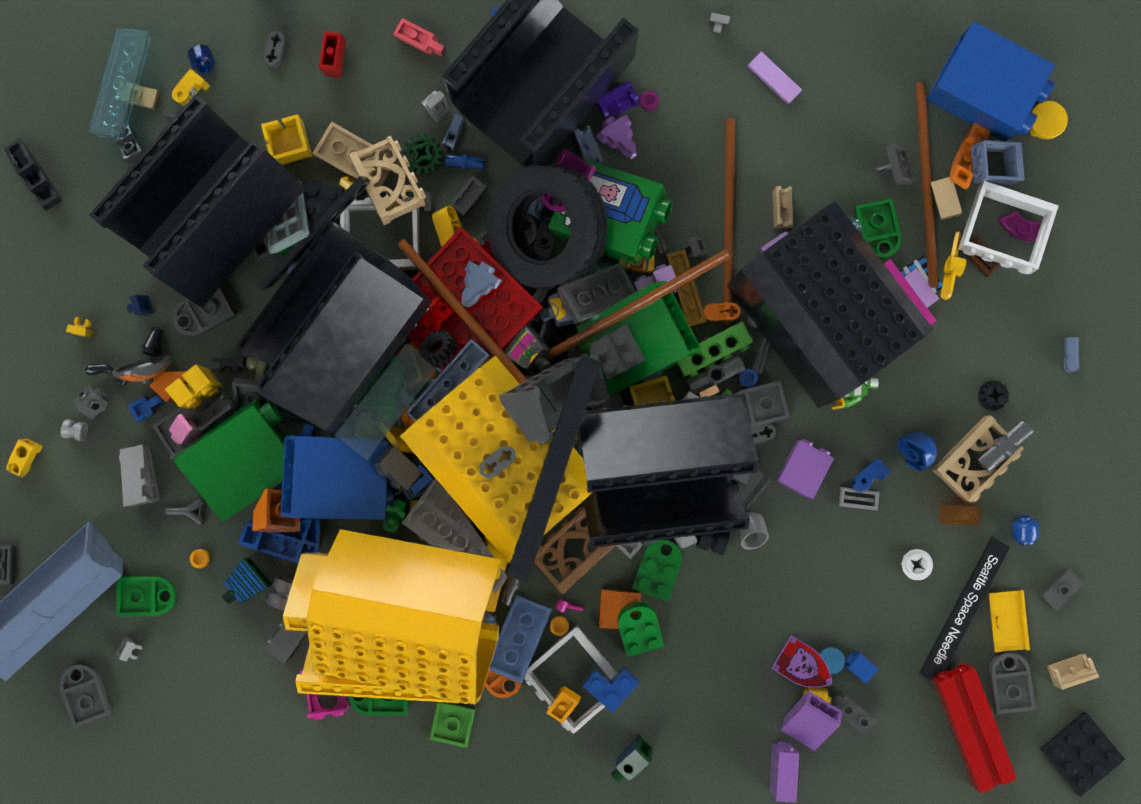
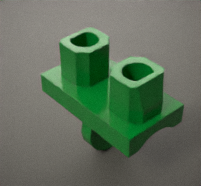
(394, 516)

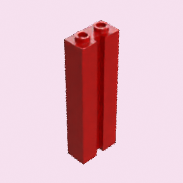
(974, 728)

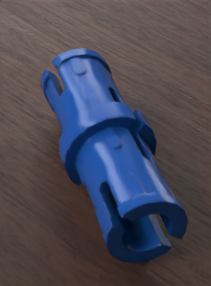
(465, 162)

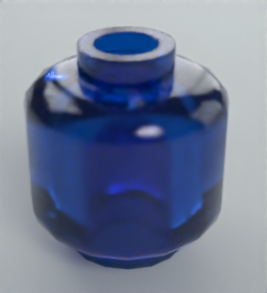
(201, 58)

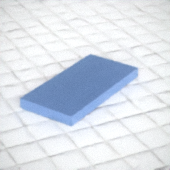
(519, 638)

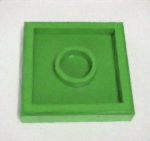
(452, 724)

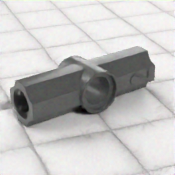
(726, 369)
(1005, 446)

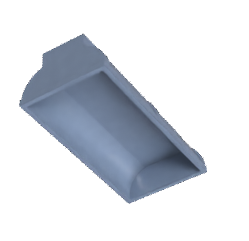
(55, 596)

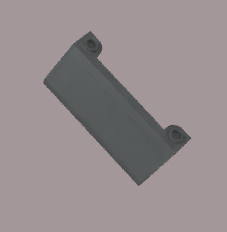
(539, 400)

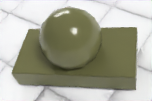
(256, 366)

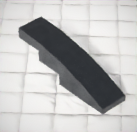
(33, 174)

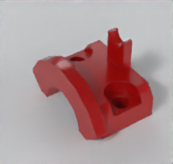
(436, 315)

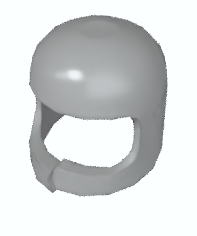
(757, 525)

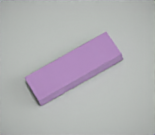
(774, 78)

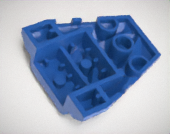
(284, 544)

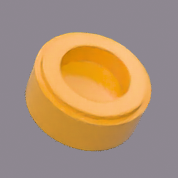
(200, 558)
(559, 625)

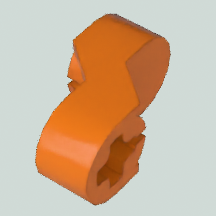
(730, 312)

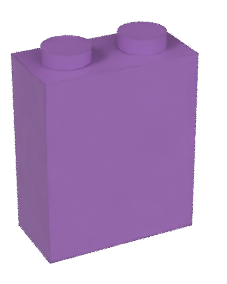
(805, 468)
(811, 720)
(784, 772)

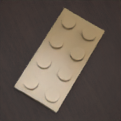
(338, 144)

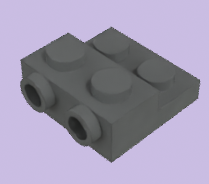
(617, 352)

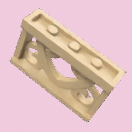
(383, 204)
(951, 463)

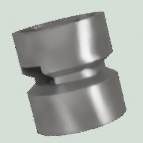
(279, 597)

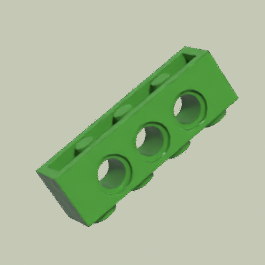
(737, 333)

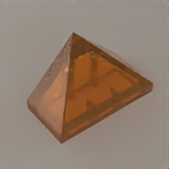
(959, 515)

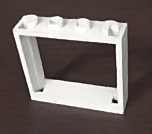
(1019, 200)
(366, 204)
(544, 694)

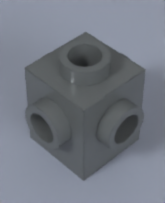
(91, 401)

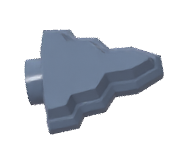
(478, 282)

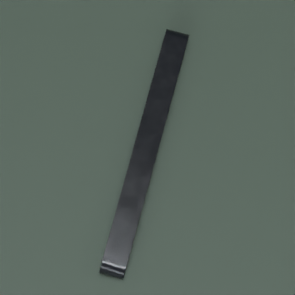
(553, 469)

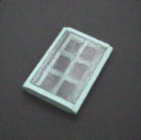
(290, 227)

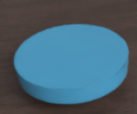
(834, 659)

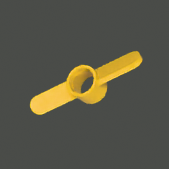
(953, 267)

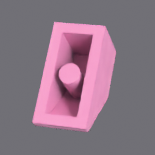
(184, 429)

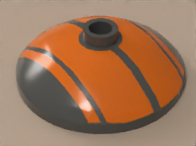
(143, 370)

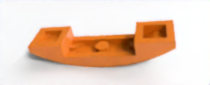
(962, 165)

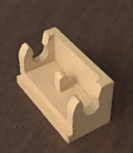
(946, 198)
(782, 207)
(1072, 671)

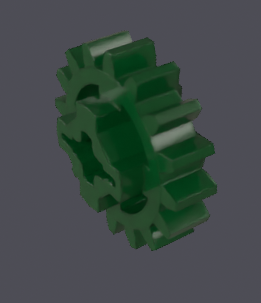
(425, 147)

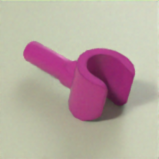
(562, 604)

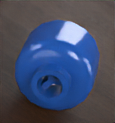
(1025, 530)

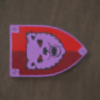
(802, 665)

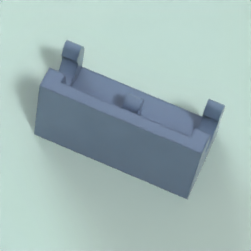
(587, 145)

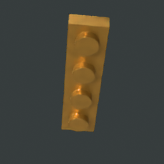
(688, 292)

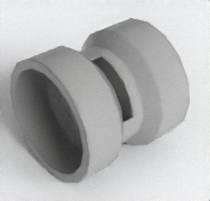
(76, 430)

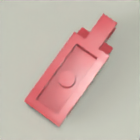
(418, 38)

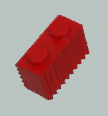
(332, 54)

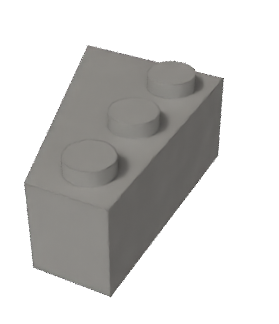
(138, 476)

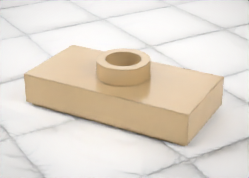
(146, 97)

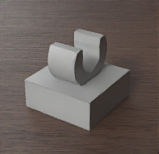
(719, 20)
(126, 648)

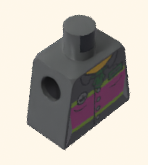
(528, 350)

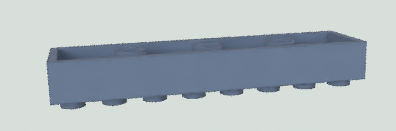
(457, 371)

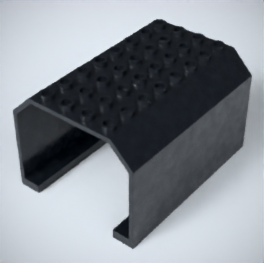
(536, 76)
(198, 201)
(828, 306)
(332, 327)
(676, 444)

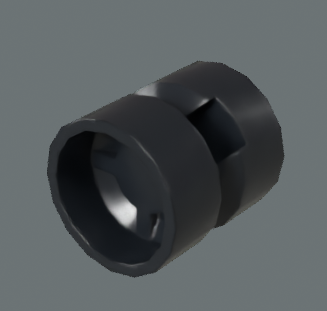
(715, 541)

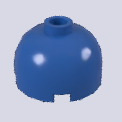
(918, 449)

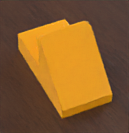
(563, 704)

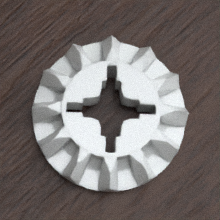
(925, 562)

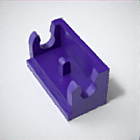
(617, 101)

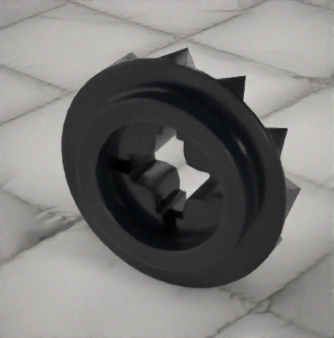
(988, 402)

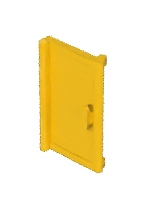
(1011, 621)

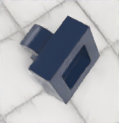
(140, 305)

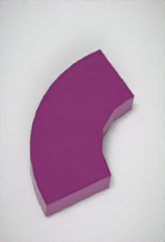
(1020, 227)

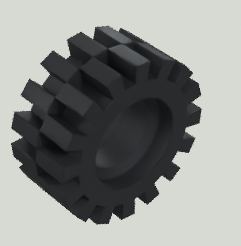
(432, 343)

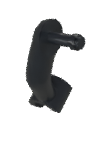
(93, 369)

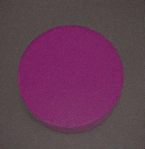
(649, 101)

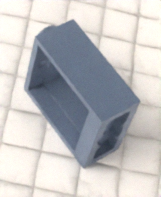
(1011, 153)

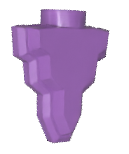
(618, 136)

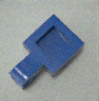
(144, 407)

